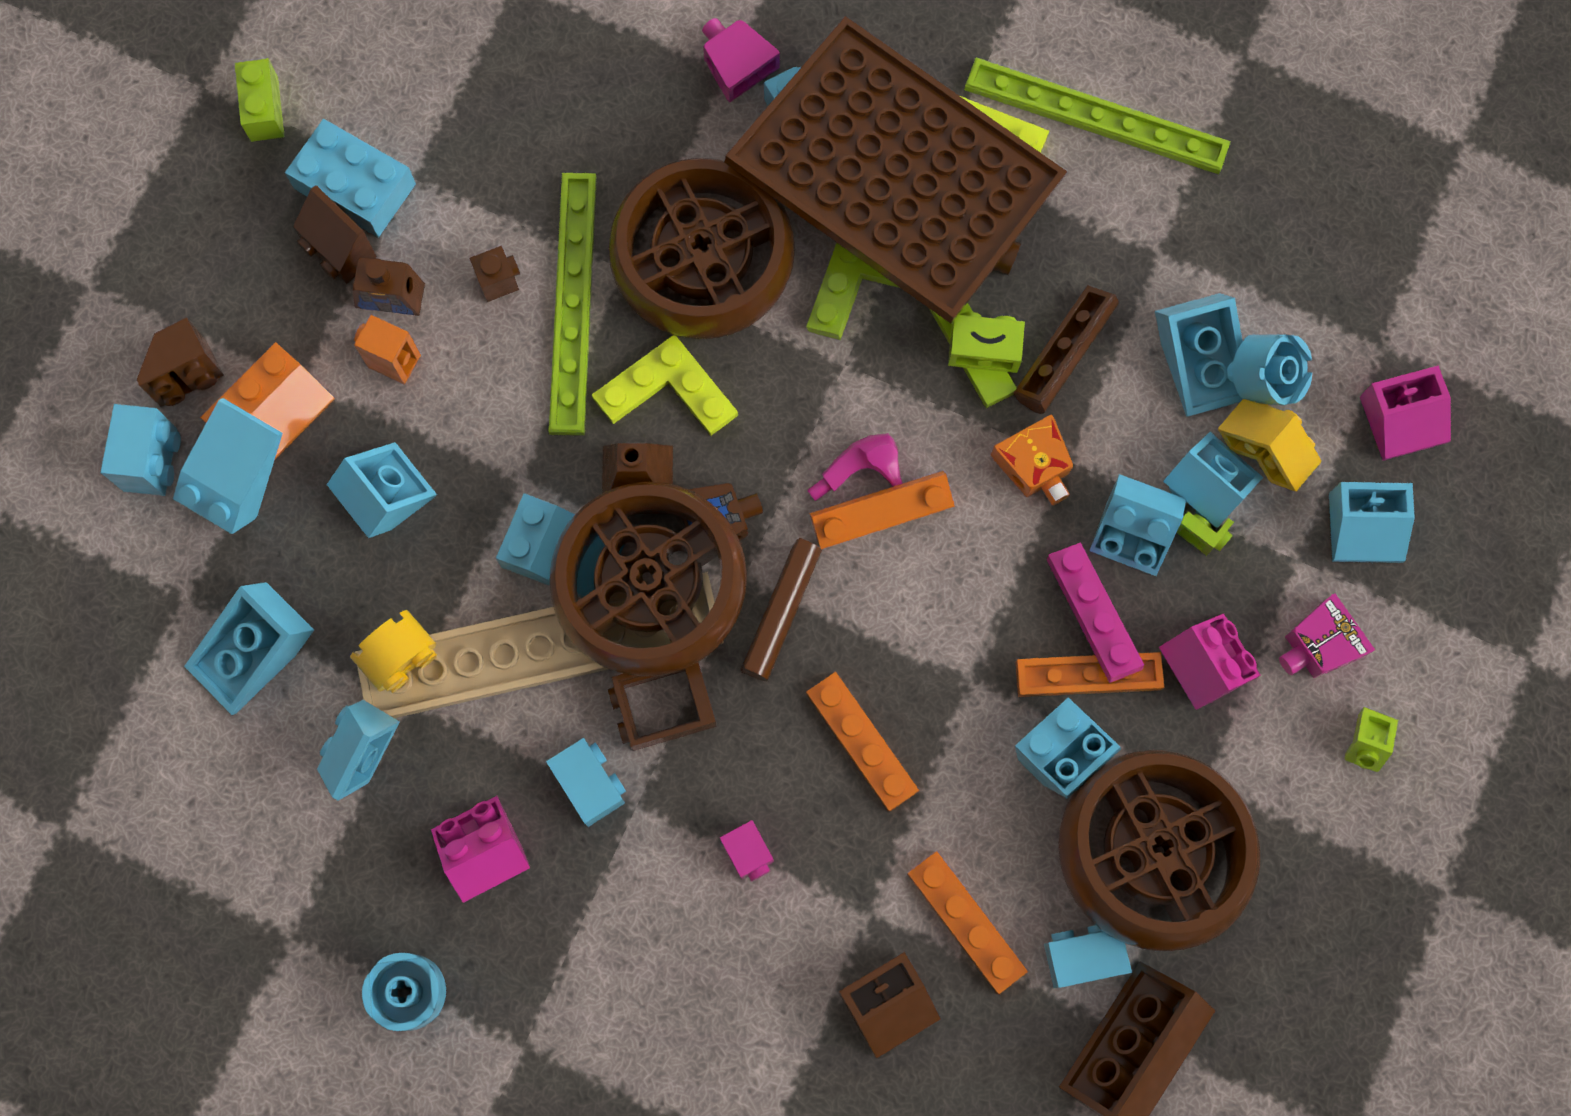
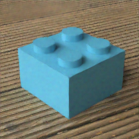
(140, 450)

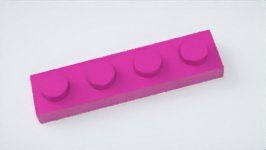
(1095, 612)

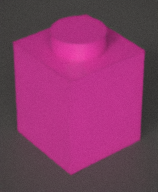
(747, 851)

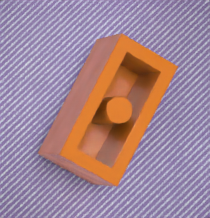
(386, 349)

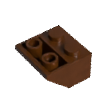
(177, 364)
(890, 1004)

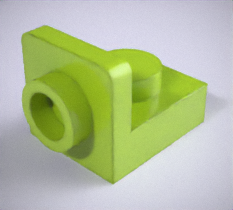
(1199, 533)
(1372, 740)

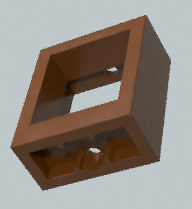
(628, 729)

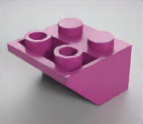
(1409, 412)
(1209, 660)
(479, 849)

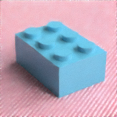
(352, 175)

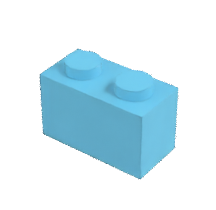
(586, 781)
(1085, 957)

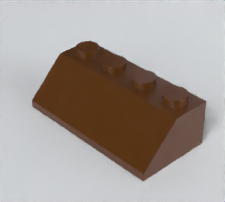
(1138, 1045)

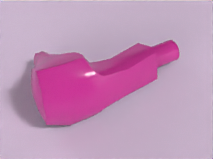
(872, 452)

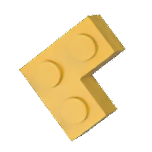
(1273, 440)

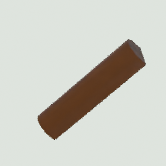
(1065, 349)
(781, 610)

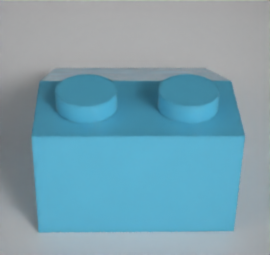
(1198, 347)
(228, 467)
(532, 542)
(248, 645)

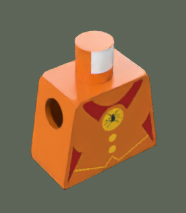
(1036, 460)

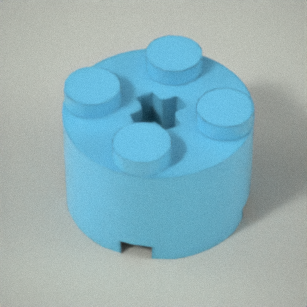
(1271, 369)
(388, 977)

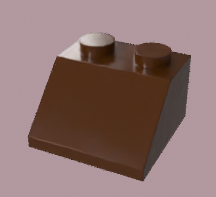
(331, 236)

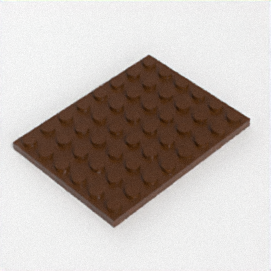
(896, 168)

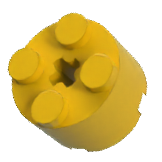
(394, 652)

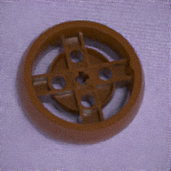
(644, 274)
(592, 615)
(1192, 911)

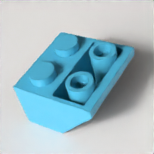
(1371, 521)
(1138, 525)
(1065, 749)

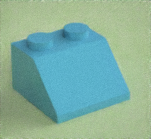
(1212, 479)
(380, 488)
(355, 748)

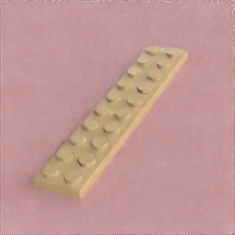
(509, 657)

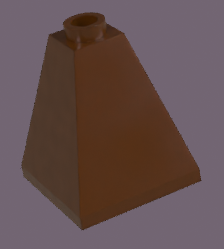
(636, 463)

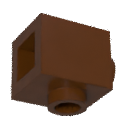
(495, 273)

